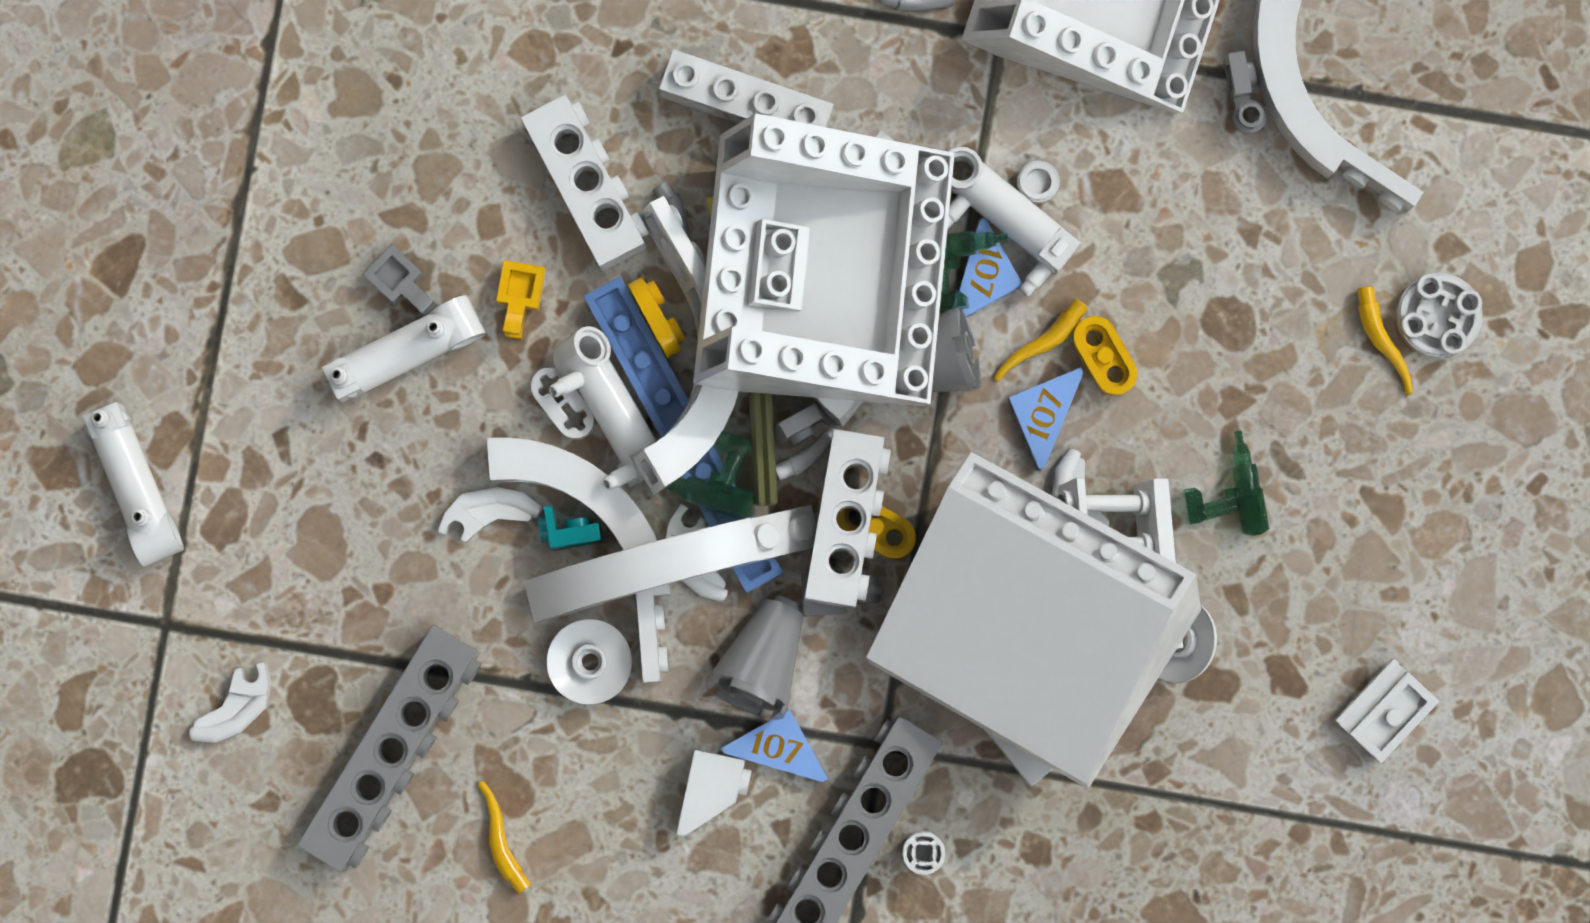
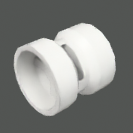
(923, 846)

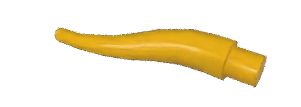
(1373, 326)
(1054, 336)
(502, 856)

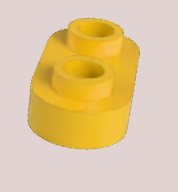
(666, 331)
(1107, 355)
(882, 525)

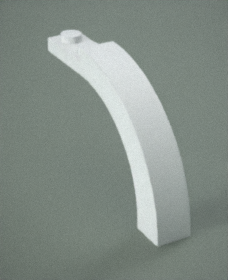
(1299, 119)
(707, 406)
(561, 470)
(670, 562)

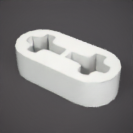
(554, 409)

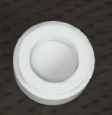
(1038, 181)

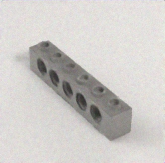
(893, 736)
(323, 835)

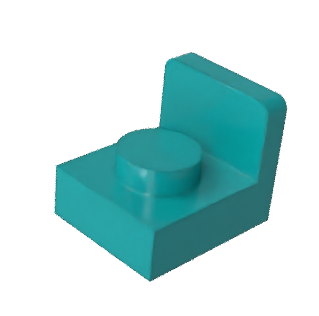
(577, 531)

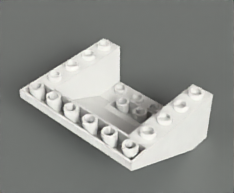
(1118, 46)
(823, 264)
(1034, 620)

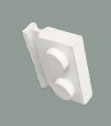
(1386, 711)

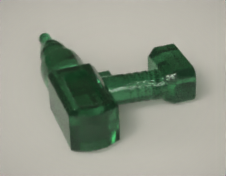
(961, 245)
(717, 492)
(1245, 498)

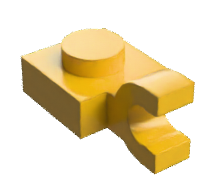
(520, 290)

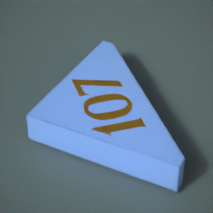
(988, 275)
(1043, 411)
(778, 746)

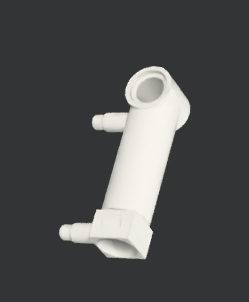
(1012, 215)
(441, 331)
(587, 367)
(148, 522)

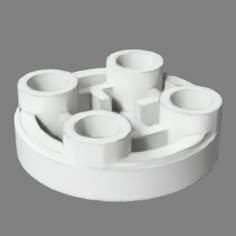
(1439, 315)

